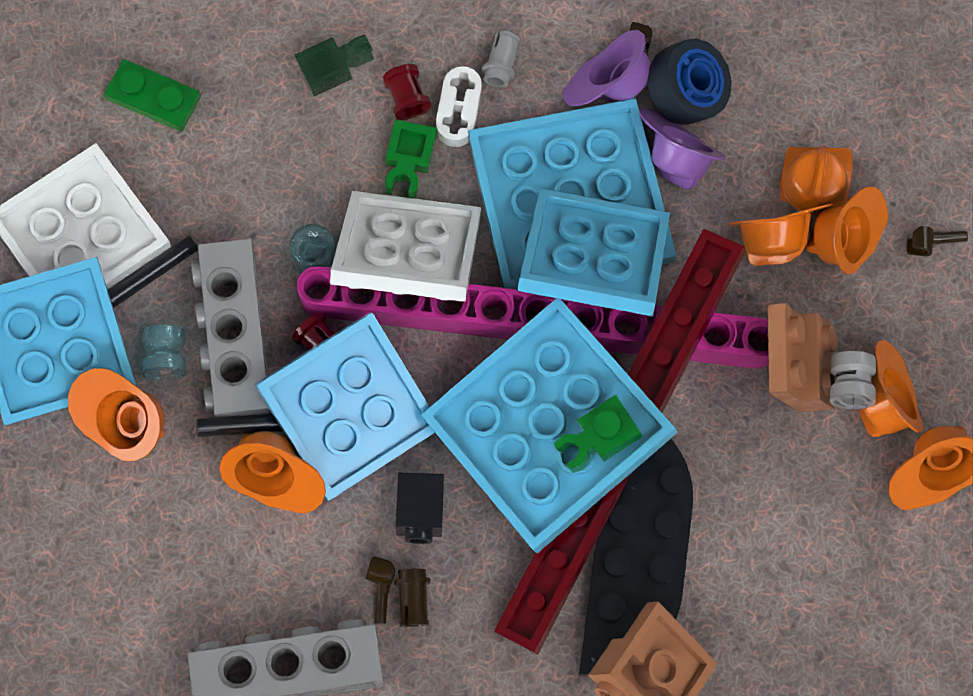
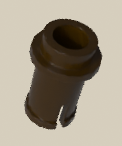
(413, 597)

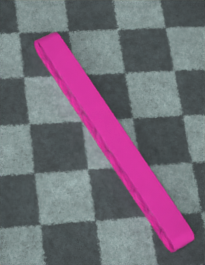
(517, 306)

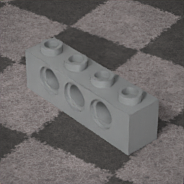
(234, 265)
(358, 672)

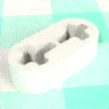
(449, 105)

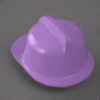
(613, 74)
(677, 151)

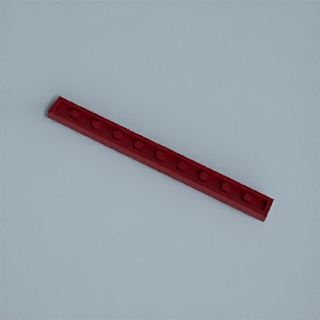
(656, 373)

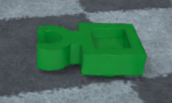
(409, 151)
(606, 430)

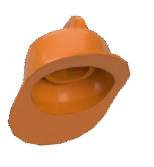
(816, 177)
(850, 231)
(776, 239)
(895, 395)
(116, 414)
(936, 470)
(271, 473)

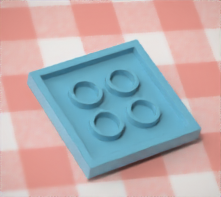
(594, 252)
(51, 334)
(347, 405)

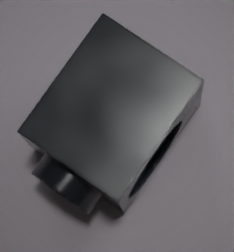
(419, 506)

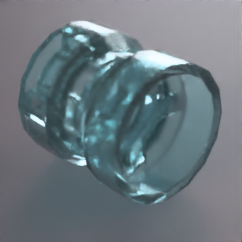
(310, 243)
(162, 350)

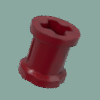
(406, 92)
(312, 331)

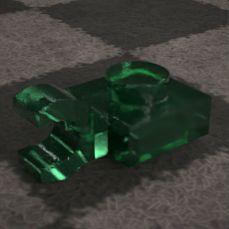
(328, 65)

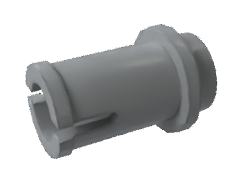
(499, 69)

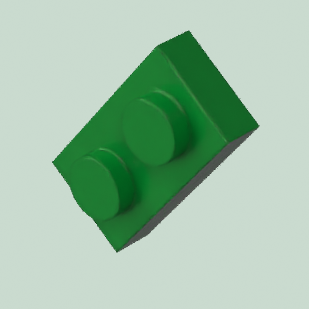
(152, 95)

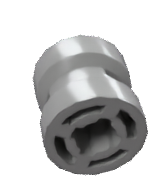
(853, 380)

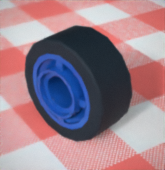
(689, 81)

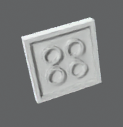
(81, 215)
(406, 246)

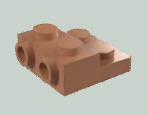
(800, 358)
(653, 659)

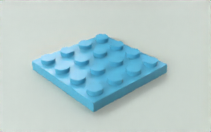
(575, 152)
(525, 398)

